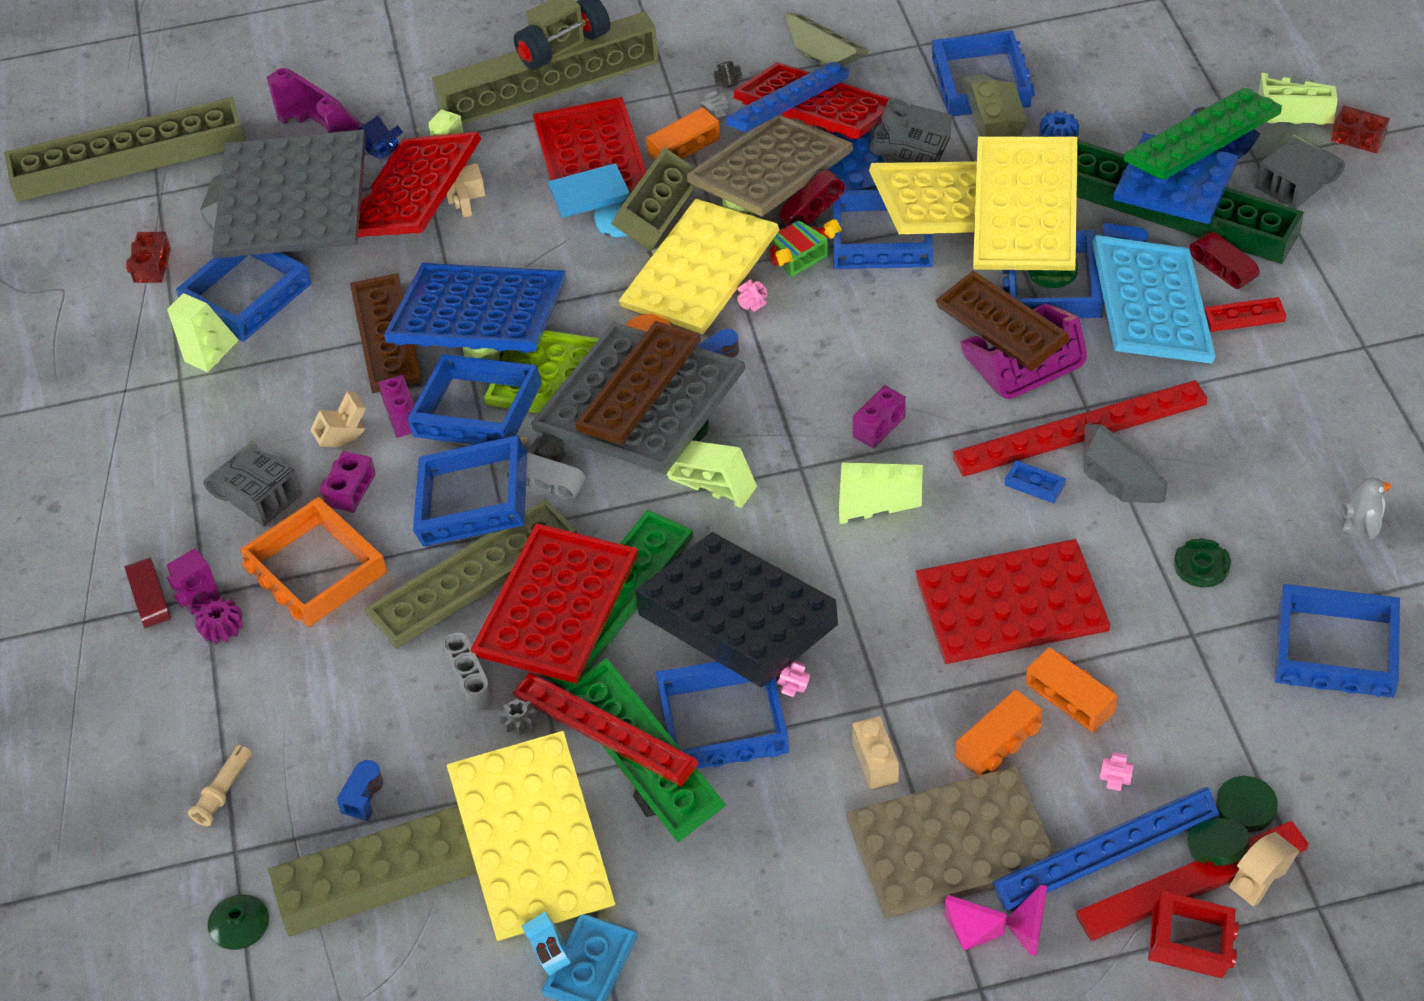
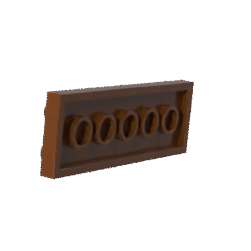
(375, 306)
(1002, 320)
(638, 382)

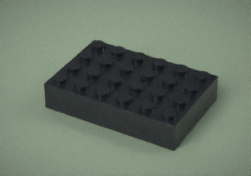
(737, 608)

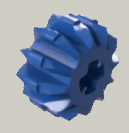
(1059, 125)

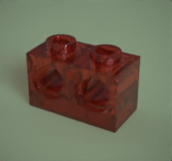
(1360, 129)
(149, 257)

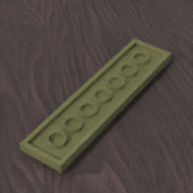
(458, 579)

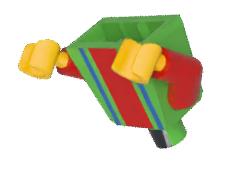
(801, 245)

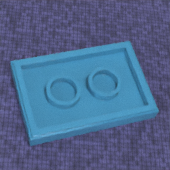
(588, 190)
(597, 958)

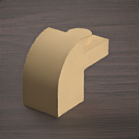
(467, 186)
(340, 426)
(1261, 865)

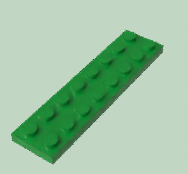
(1202, 133)
(658, 545)
(677, 807)

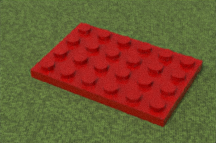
(837, 109)
(590, 138)
(414, 183)
(1011, 601)
(555, 603)

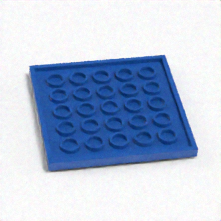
(476, 307)

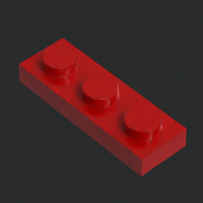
(1245, 314)

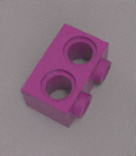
(397, 403)
(879, 416)
(347, 481)
(192, 581)

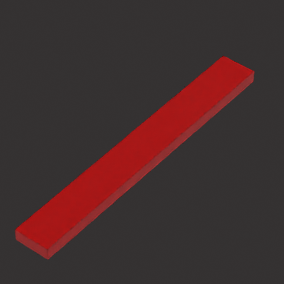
(606, 729)
(1187, 881)

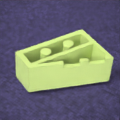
(1300, 102)
(200, 332)
(716, 469)
(878, 488)

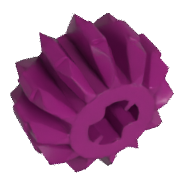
(219, 620)

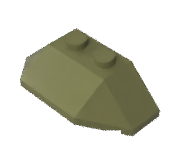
(822, 42)
(995, 106)

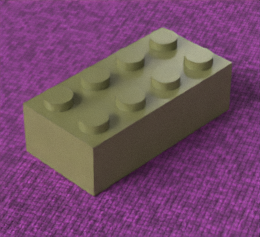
(655, 200)

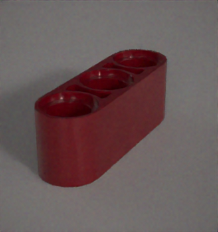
(817, 189)
(1224, 260)
(147, 592)

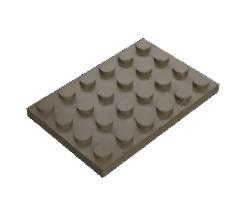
(769, 163)
(948, 840)

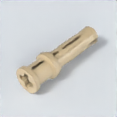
(215, 794)

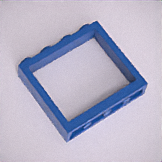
(978, 46)
(877, 254)
(1081, 306)
(262, 308)
(470, 431)
(474, 521)
(1344, 605)
(712, 676)

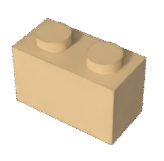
(875, 753)

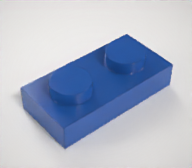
(1035, 481)

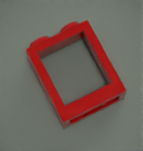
(1187, 957)

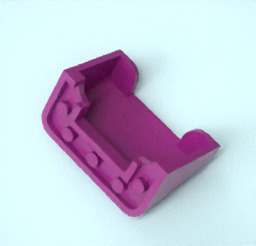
(302, 100)
(1012, 379)

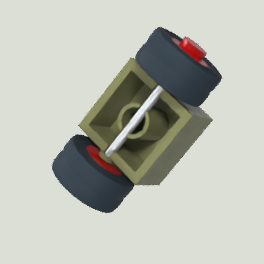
(559, 27)

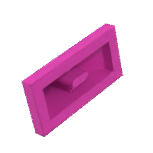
(1027, 920)
(973, 922)

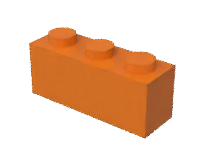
(685, 135)
(1071, 689)
(999, 734)

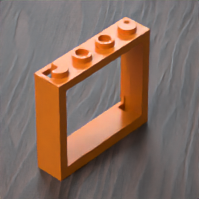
(292, 528)

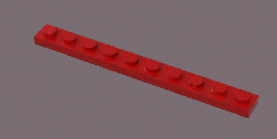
(1071, 429)

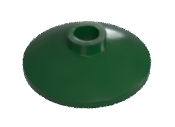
(242, 931)

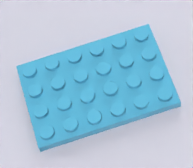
(1152, 299)

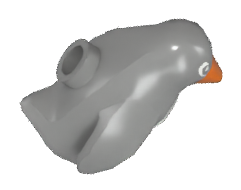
(1365, 508)

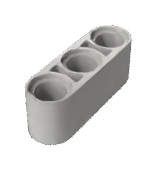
(553, 478)
(467, 671)

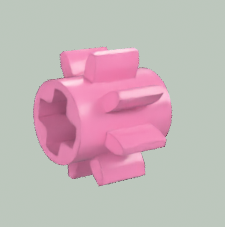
(752, 295)
(793, 679)
(1117, 771)

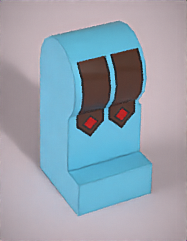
(547, 943)

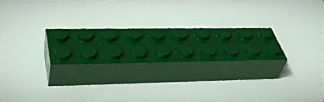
(1240, 218)

